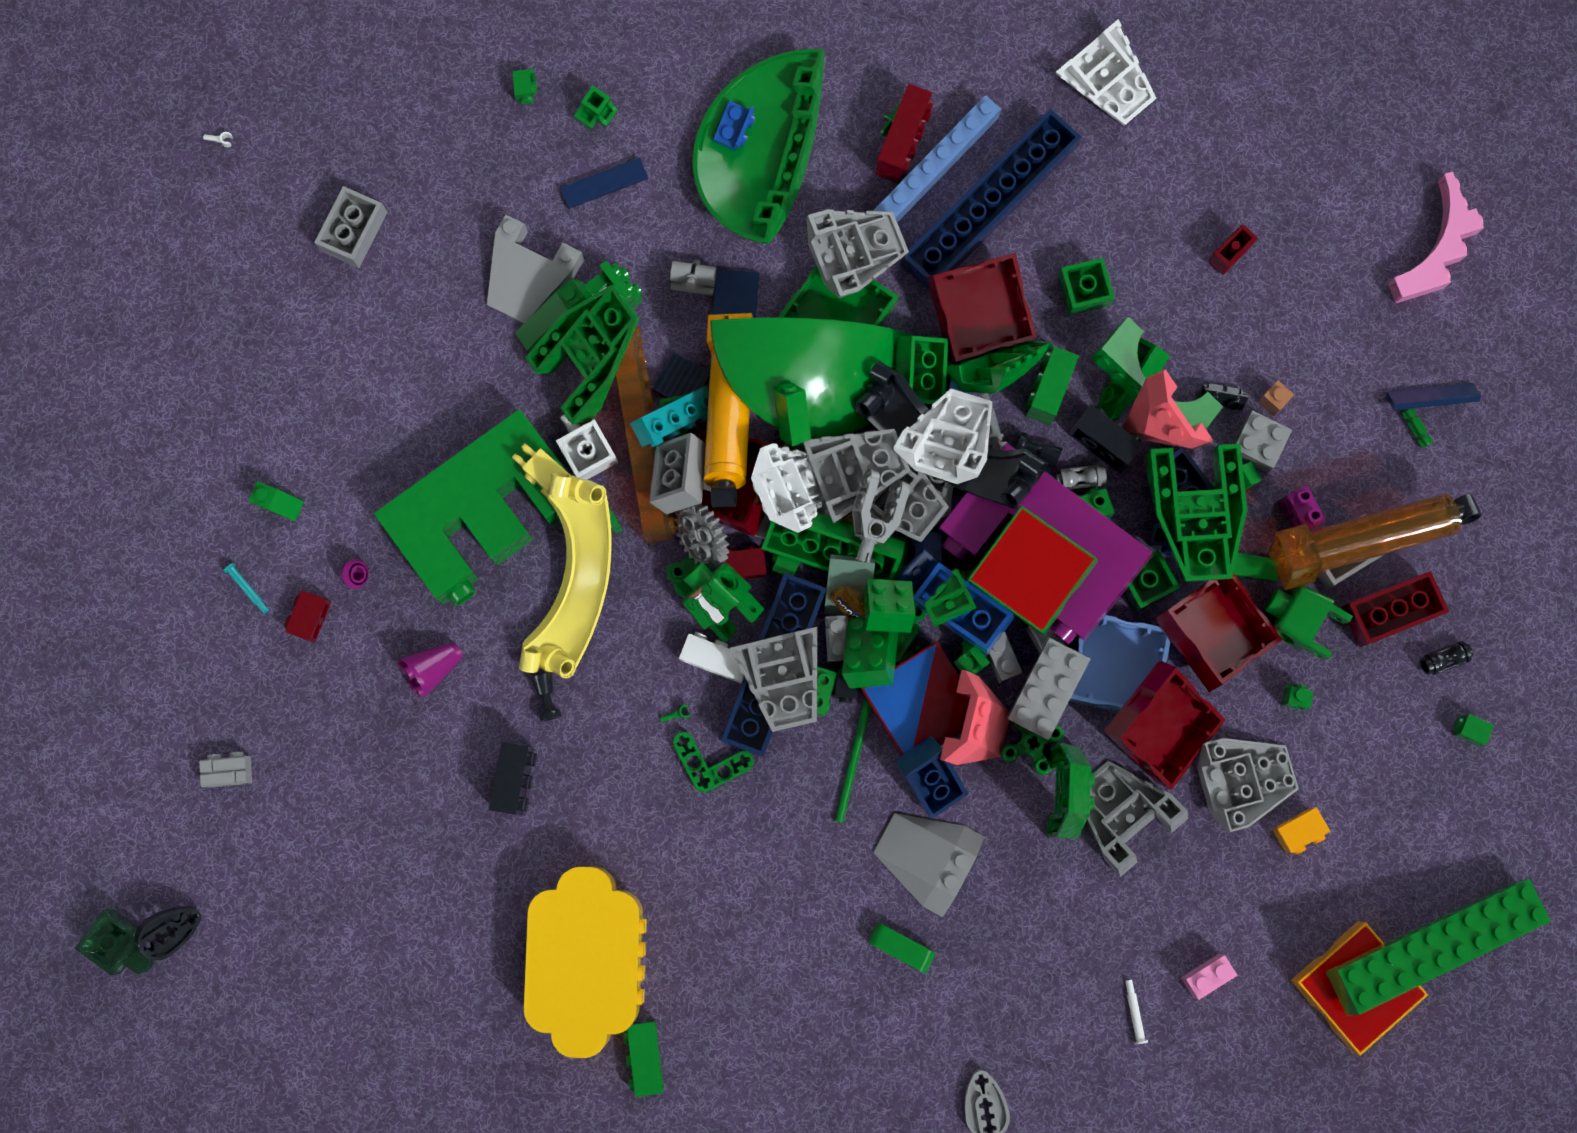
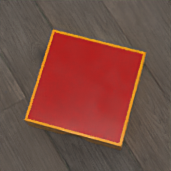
(1361, 1030)

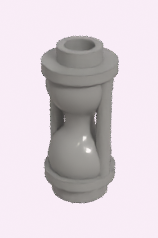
(1093, 476)

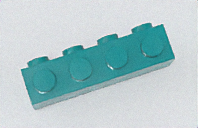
(672, 417)

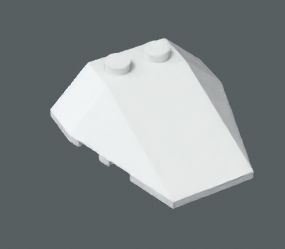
(949, 438)
(787, 487)

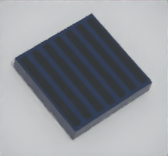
(680, 377)

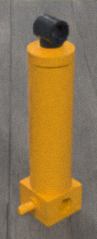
(726, 432)

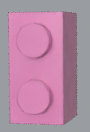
(1209, 976)

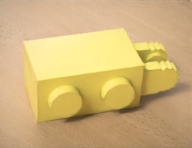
(539, 468)

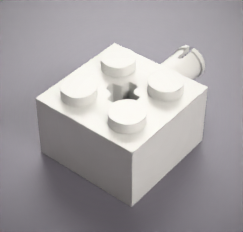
(581, 438)

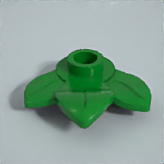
(685, 567)

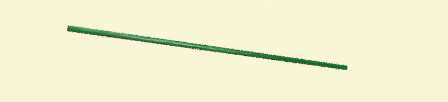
(865, 712)

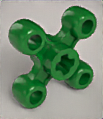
(1036, 752)

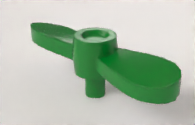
(890, 118)

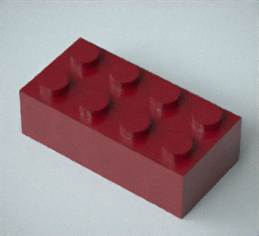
(905, 134)
(1395, 609)

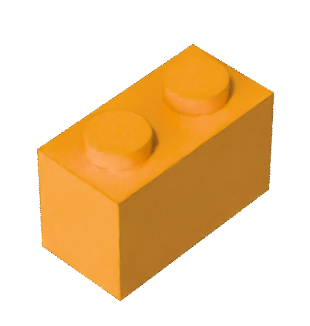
(1301, 830)

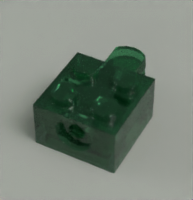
(112, 945)

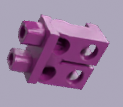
(1303, 507)

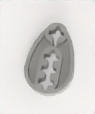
(993, 1094)

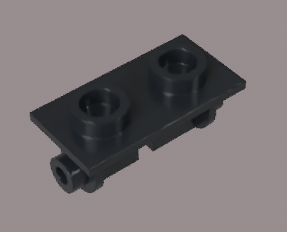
(1231, 398)

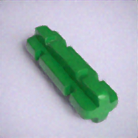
(1417, 427)

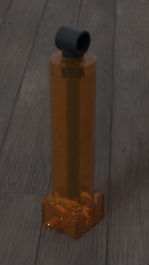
(1304, 553)

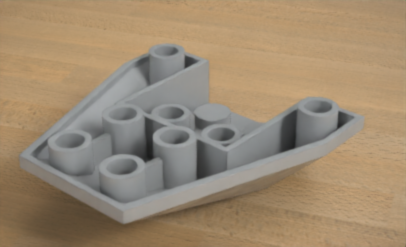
(1244, 780)

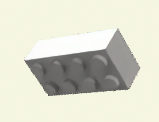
(1048, 688)

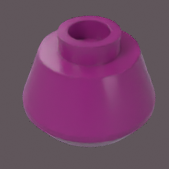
(354, 574)

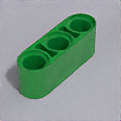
(901, 947)

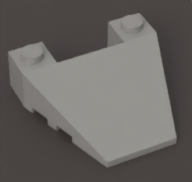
(522, 278)
(1125, 807)

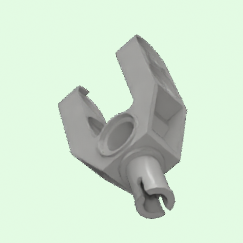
(890, 518)

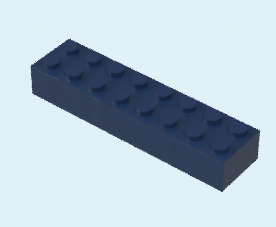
(792, 611)

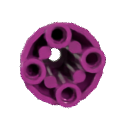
(429, 667)

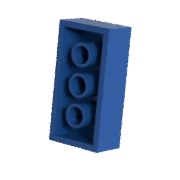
(979, 626)

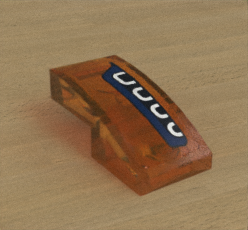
(848, 601)

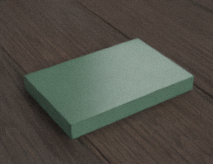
(849, 572)

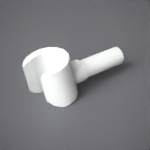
(219, 138)

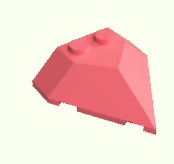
(1159, 419)

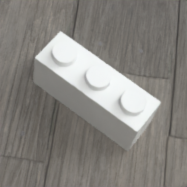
(711, 657)

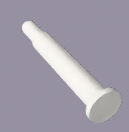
(1135, 1014)

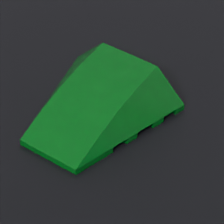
(997, 369)

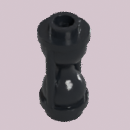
(1435, 662)

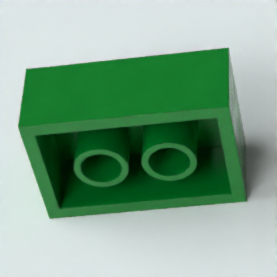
(923, 365)
(1050, 385)
(868, 655)

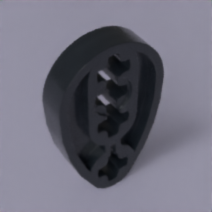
(157, 923)

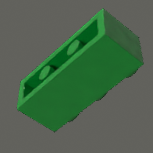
(644, 1059)

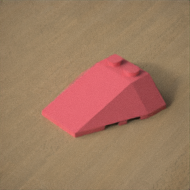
(983, 726)

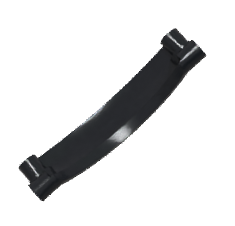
(894, 405)

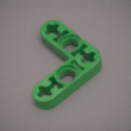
(711, 772)

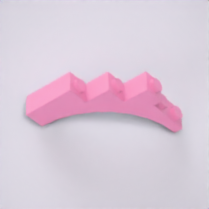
(1449, 248)

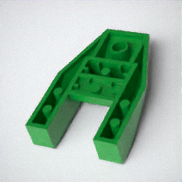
(596, 340)
(1201, 524)
(1071, 792)

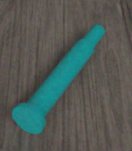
(245, 587)

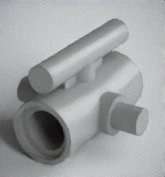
(693, 277)

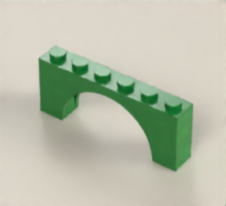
(1120, 361)

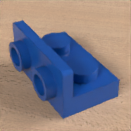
(733, 126)

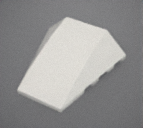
(1110, 75)

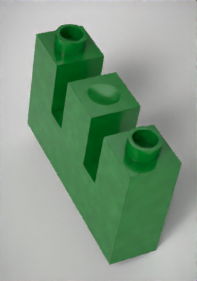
(467, 493)

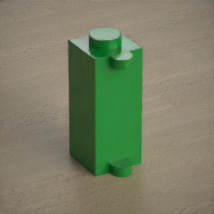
(792, 414)

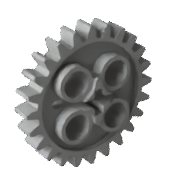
(702, 535)

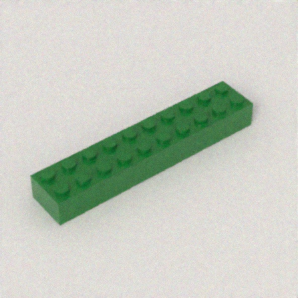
(1437, 947)

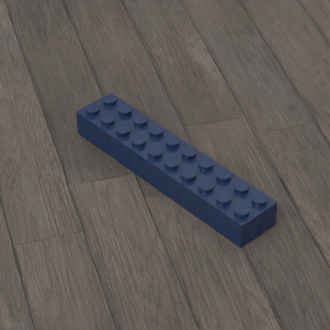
(992, 198)

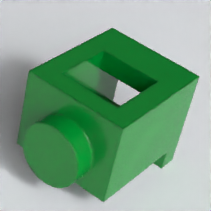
(525, 86)
(1297, 697)

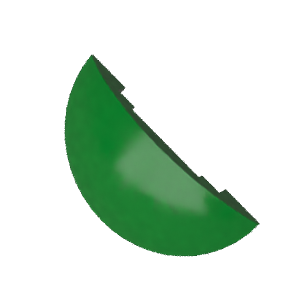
(760, 181)
(816, 354)

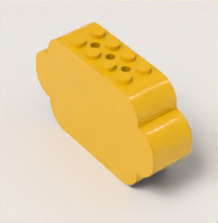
(584, 961)

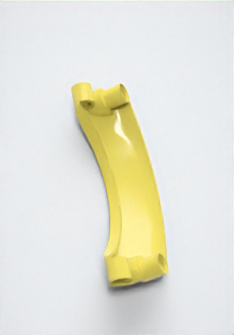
(570, 623)

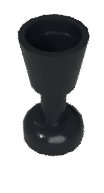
(1046, 452)
(544, 687)

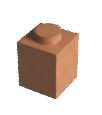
(1275, 398)

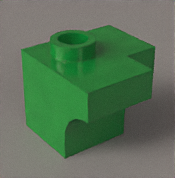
(595, 109)
(971, 659)

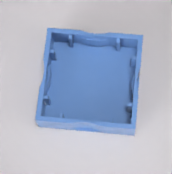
(1119, 661)

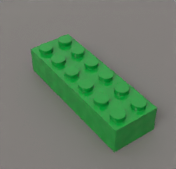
(825, 538)

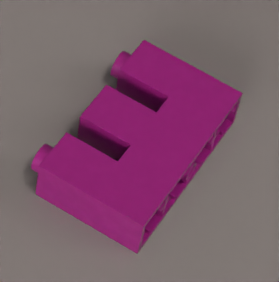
(1120, 556)

